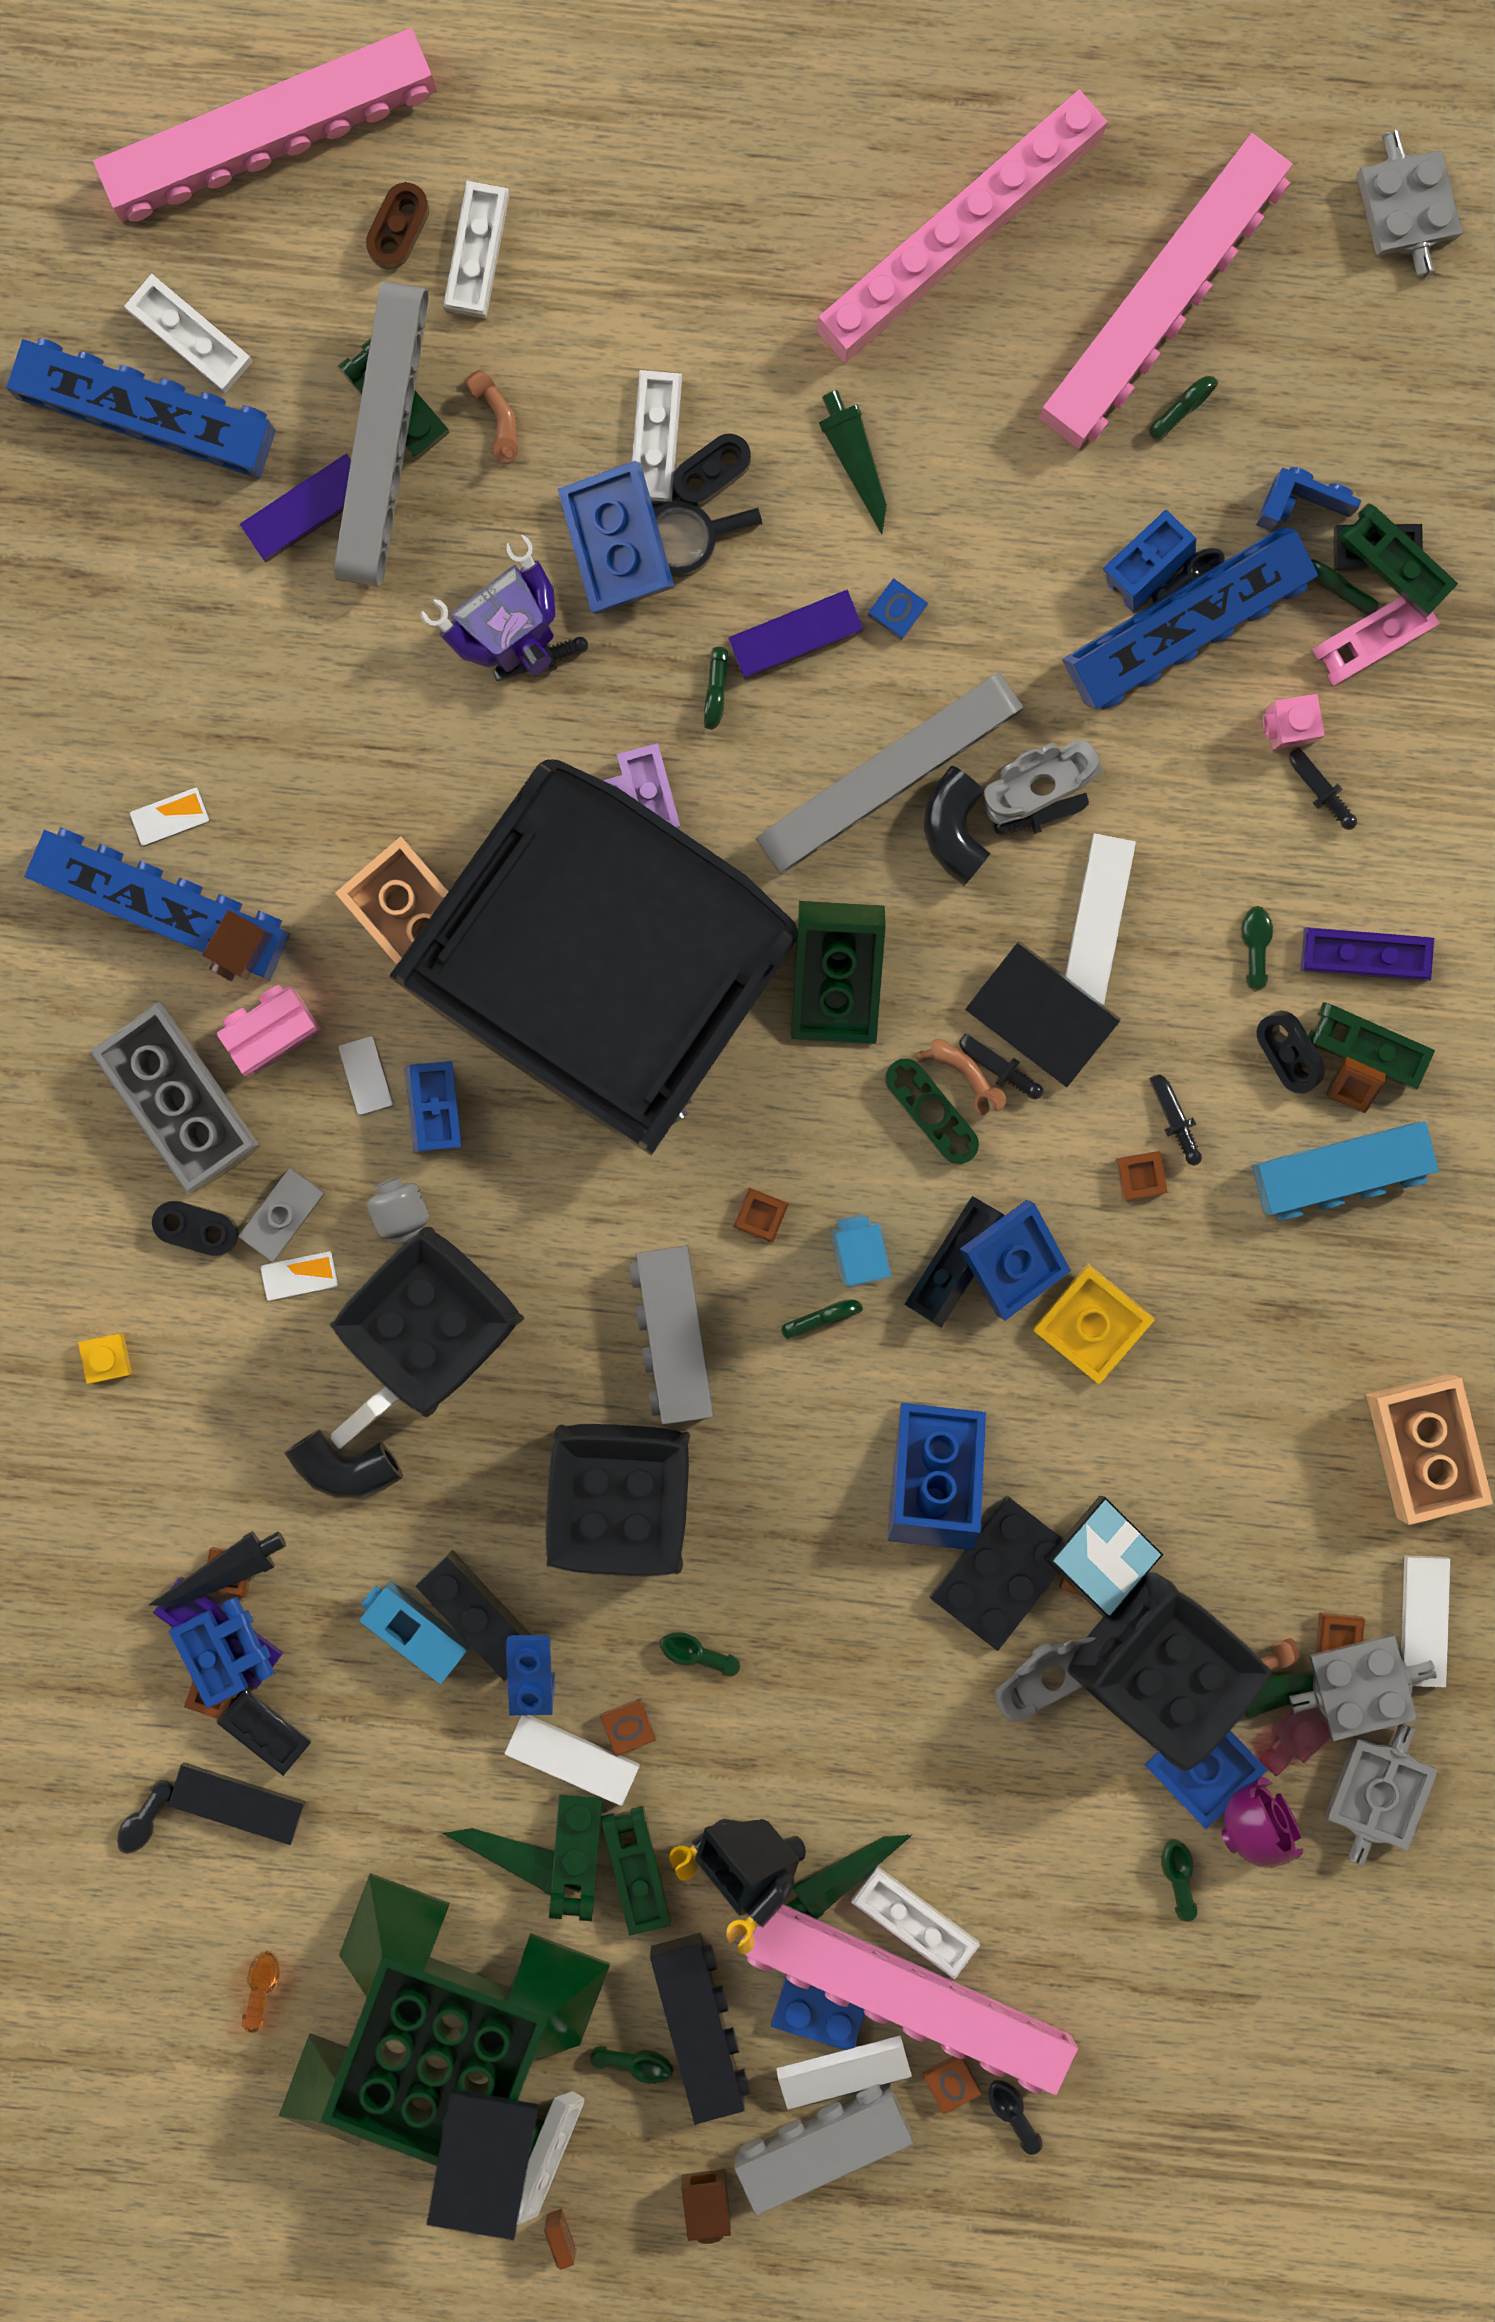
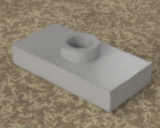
(281, 1214)

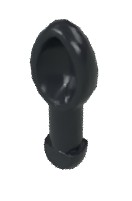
(1194, 567)
(139, 1826)
(1009, 2107)

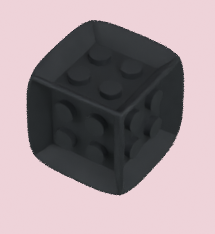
(426, 1321)
(617, 1499)
(1170, 1671)

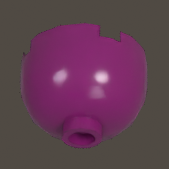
(1261, 1826)

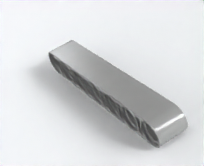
(381, 433)
(890, 773)

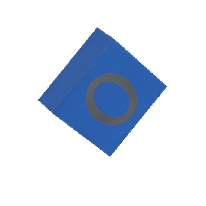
(897, 609)

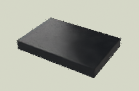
(1042, 1014)
(482, 2164)

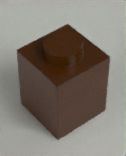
(236, 946)
(706, 2206)

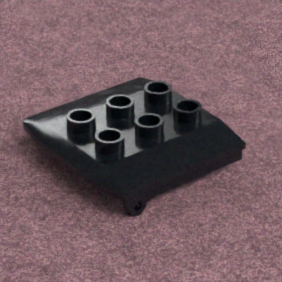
(599, 951)

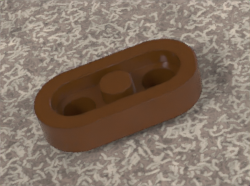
(396, 227)

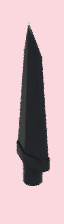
(235, 1564)

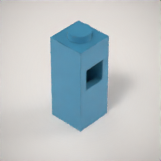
(413, 1631)

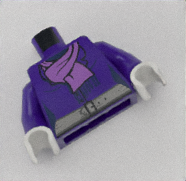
(504, 620)

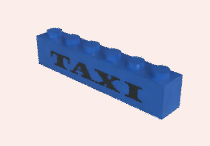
(141, 408)
(1190, 618)
(142, 895)

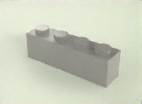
(674, 1335)
(822, 2148)

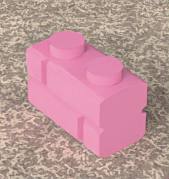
(268, 1030)

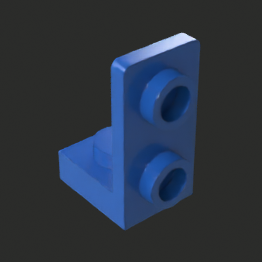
(1301, 483)
(530, 1675)

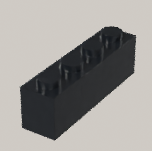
(698, 2027)

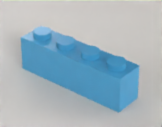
(1344, 1169)
(859, 1250)

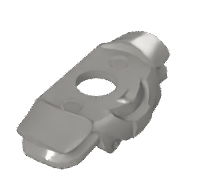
(1067, 767)
(1024, 1691)

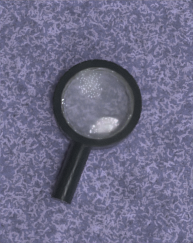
(691, 535)

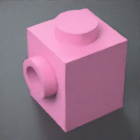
(1293, 722)

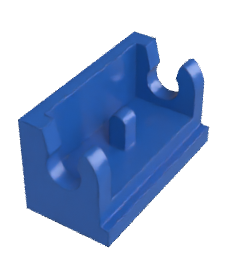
(1150, 560)
(432, 1106)

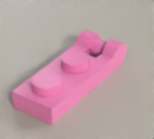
(1373, 638)

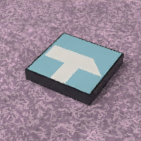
(1104, 1557)

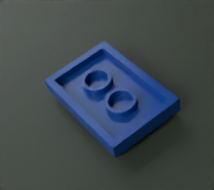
(616, 537)

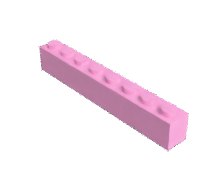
(266, 126)
(961, 226)
(1165, 291)
(914, 1998)

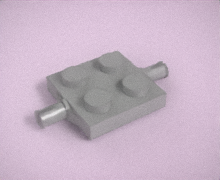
(1409, 203)
(1362, 1687)
(1381, 1793)

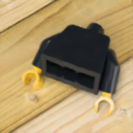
(749, 1868)

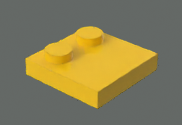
(1093, 1323)

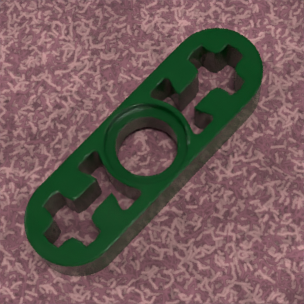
(949, 1111)

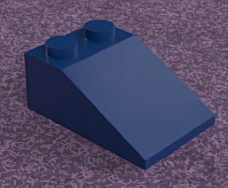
(937, 1477)

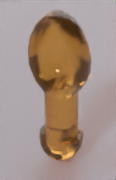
(261, 1980)

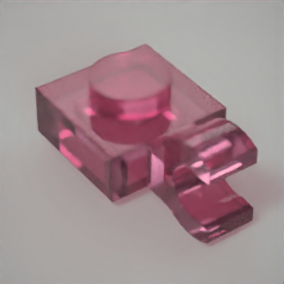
(1299, 1736)

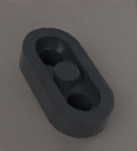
(710, 469)
(1289, 1051)
(194, 1226)

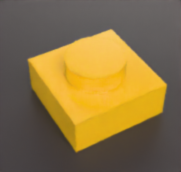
(105, 1358)

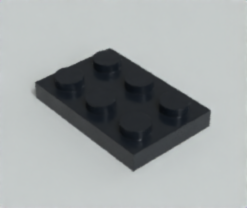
(1001, 1576)

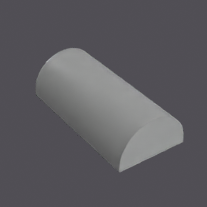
(175, 1099)

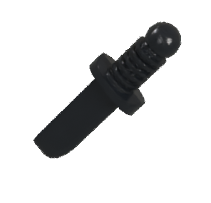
(557, 652)
(1322, 789)
(1050, 813)
(1000, 1067)
(1176, 1119)

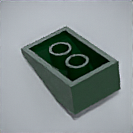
(838, 972)

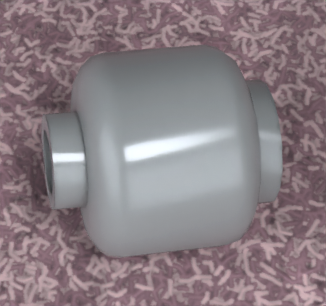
(397, 1210)

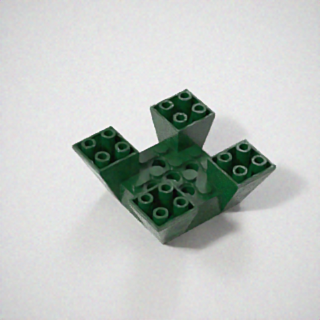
(371, 2089)

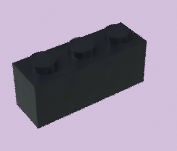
(471, 1610)

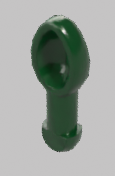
(1186, 404)
(1339, 586)
(716, 688)
(1257, 935)
(823, 1317)
(688, 1651)
(1178, 1868)
(644, 2065)

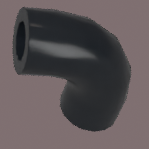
(946, 825)
(342, 1475)

